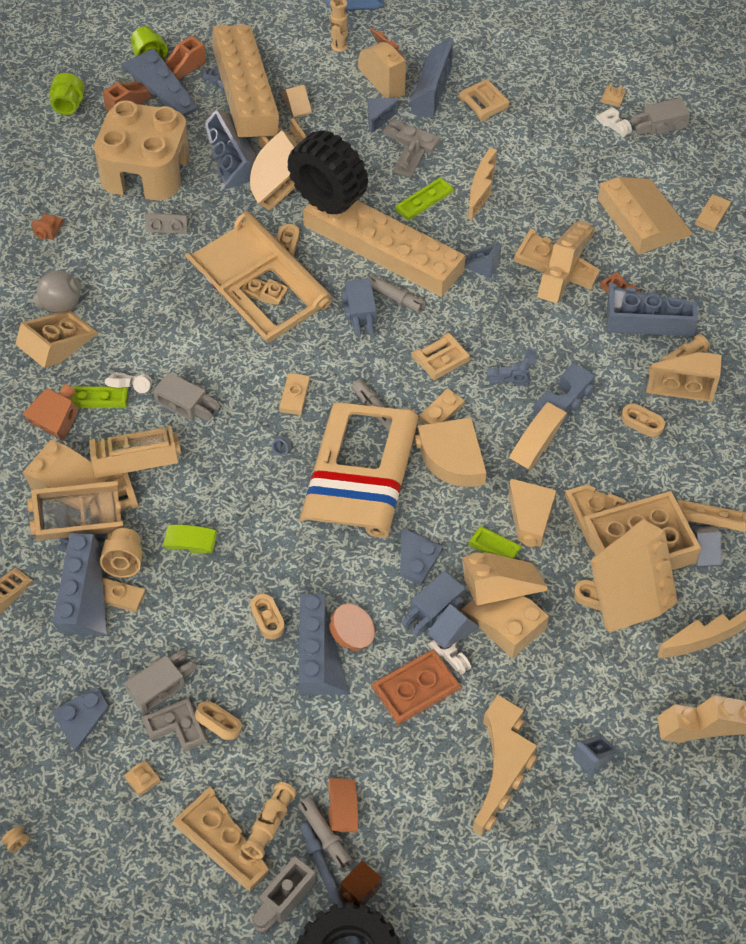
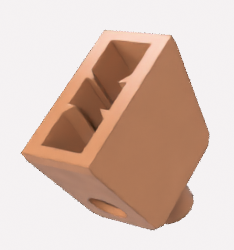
(53, 411)

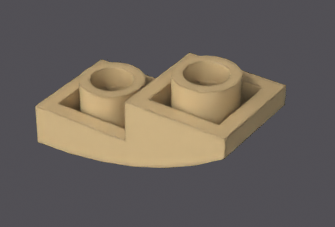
(269, 292)

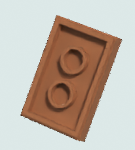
(415, 686)

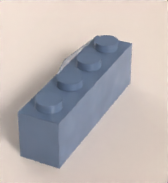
(232, 152)
(649, 313)
(81, 589)
(318, 655)

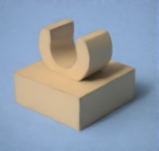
(613, 95)
(142, 778)

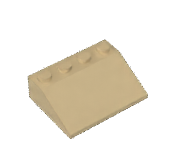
(642, 213)
(660, 511)
(634, 577)

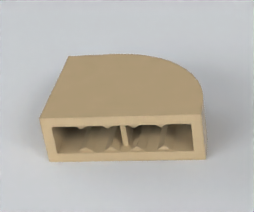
(384, 69)
(270, 174)
(452, 452)

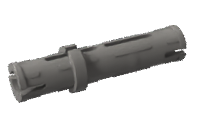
(402, 297)
(370, 398)
(331, 842)

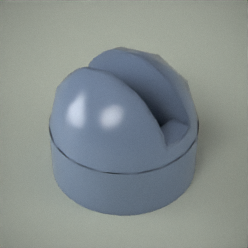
(277, 444)

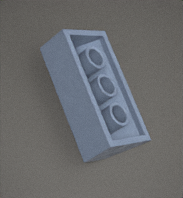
(432, 79)

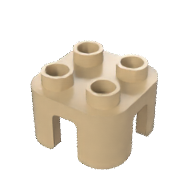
(144, 143)

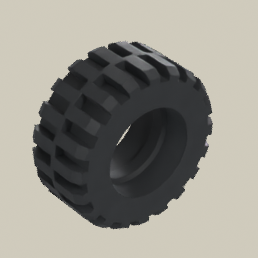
(327, 172)
(349, 922)

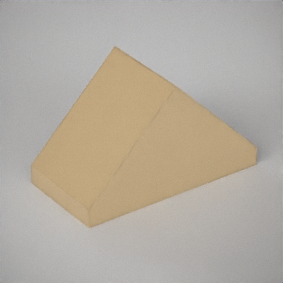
(297, 101)

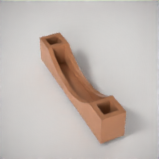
(184, 59)

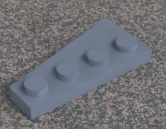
(160, 81)

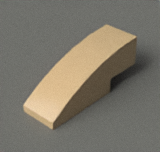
(538, 436)

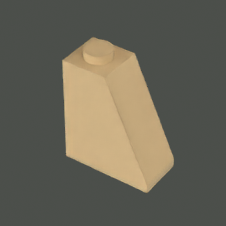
(530, 510)

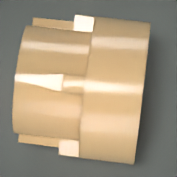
(122, 553)

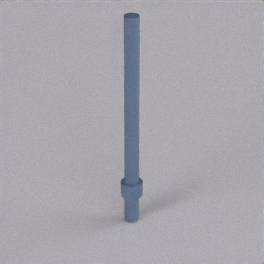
(315, 850)

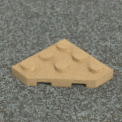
(587, 501)

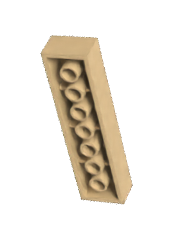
(245, 81)
(390, 245)

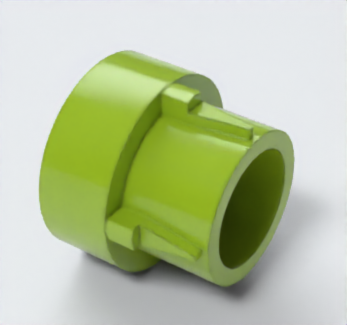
(146, 39)
(66, 93)

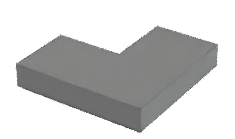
(177, 718)

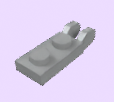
(427, 140)

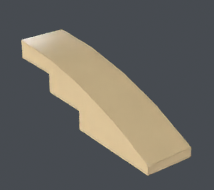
(482, 182)
(698, 636)

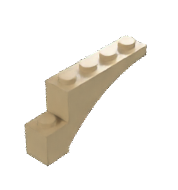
(563, 261)
(711, 719)
(510, 759)

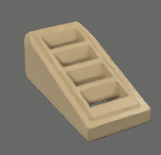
(12, 594)

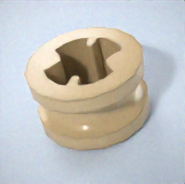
(15, 839)

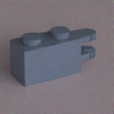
(360, 304)
(433, 601)

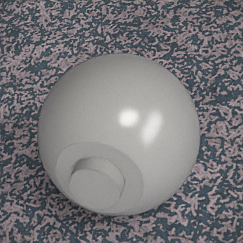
(57, 292)

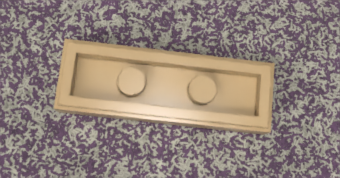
(713, 515)

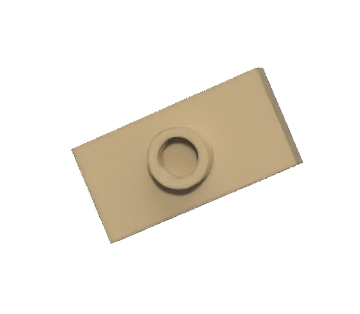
(713, 213)
(294, 394)
(122, 595)

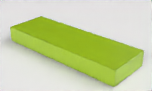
(424, 199)
(100, 397)

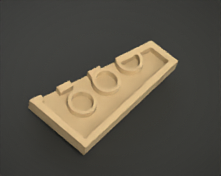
(537, 252)
(215, 833)

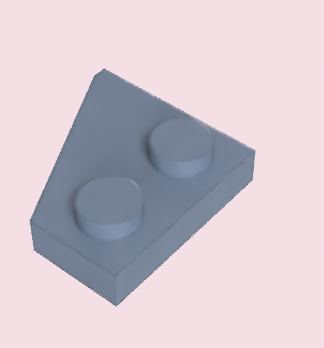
(417, 556)
(80, 716)

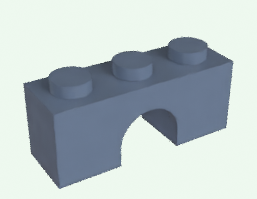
(576, 384)

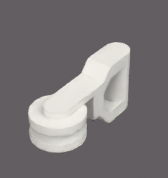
(622, 127)
(141, 383)
(459, 663)

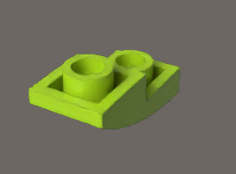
(189, 537)

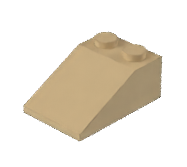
(53, 337)
(686, 376)
(60, 467)
(500, 578)
(509, 622)

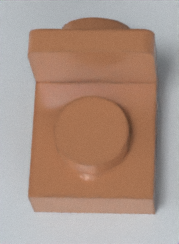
(47, 226)

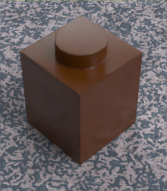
(360, 885)

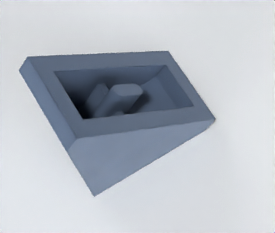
(380, 111)
(484, 260)
(710, 541)
(452, 627)
(594, 753)

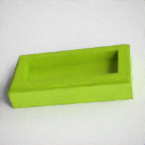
(490, 542)

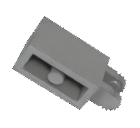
(662, 117)
(184, 397)
(159, 681)
(284, 895)

